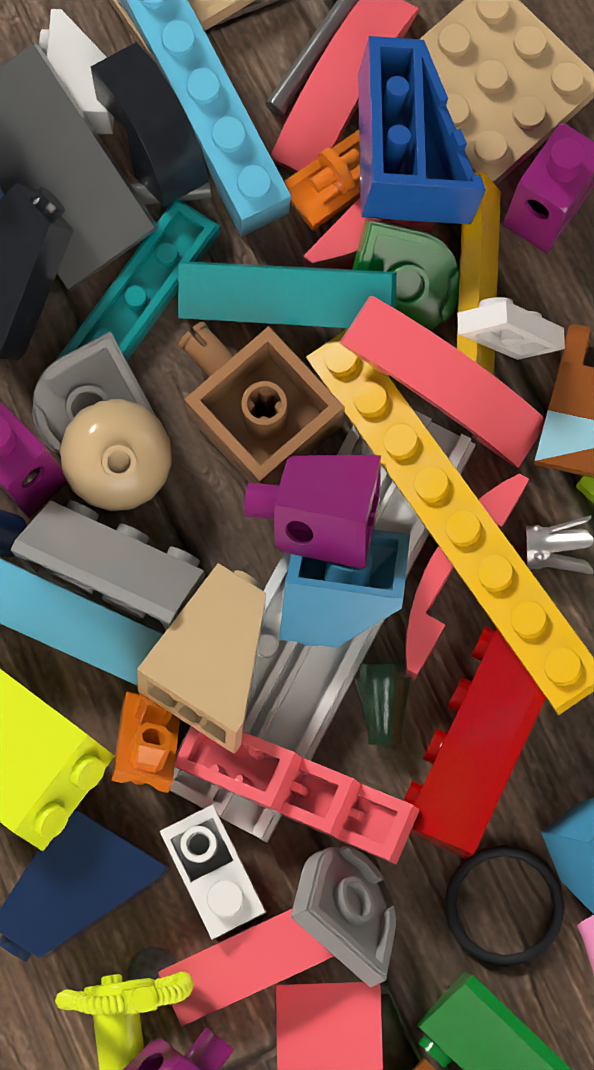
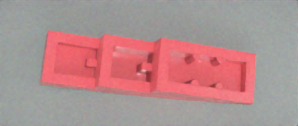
(302, 792)

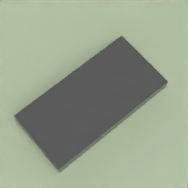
(55, 147)

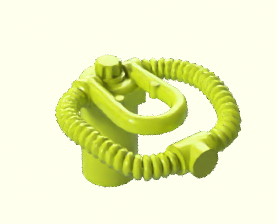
(118, 1008)

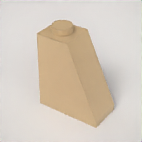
(209, 657)

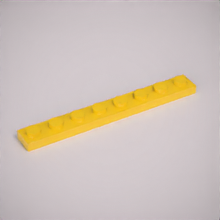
(460, 526)

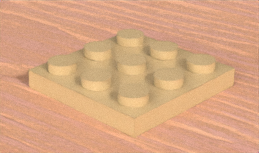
(505, 81)

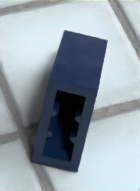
(73, 887)

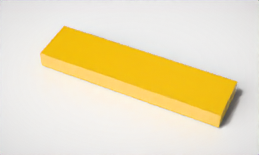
(480, 266)

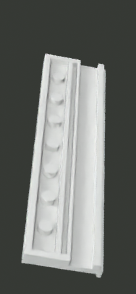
(301, 685)

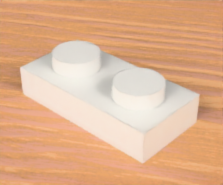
(510, 329)

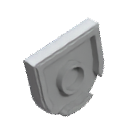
(81, 380)
(346, 911)

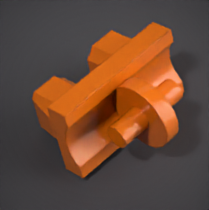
(327, 183)
(145, 743)

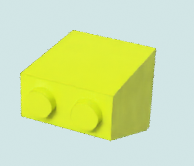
(43, 765)

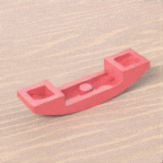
(332, 88)
(445, 379)
(423, 629)

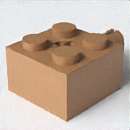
(265, 377)

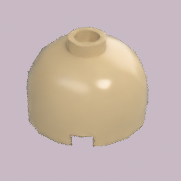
(115, 455)

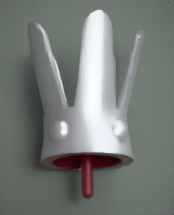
(545, 541)

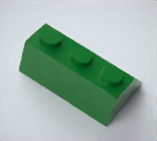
(482, 1032)

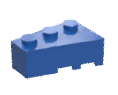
(408, 143)

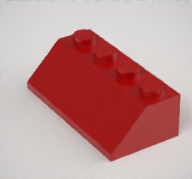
(478, 750)

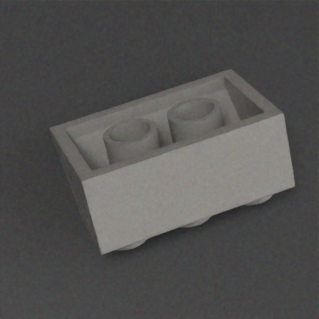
(109, 564)

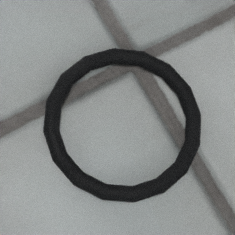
(453, 918)

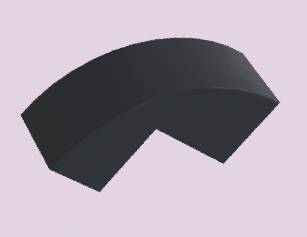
(158, 130)

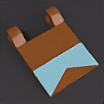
(569, 422)

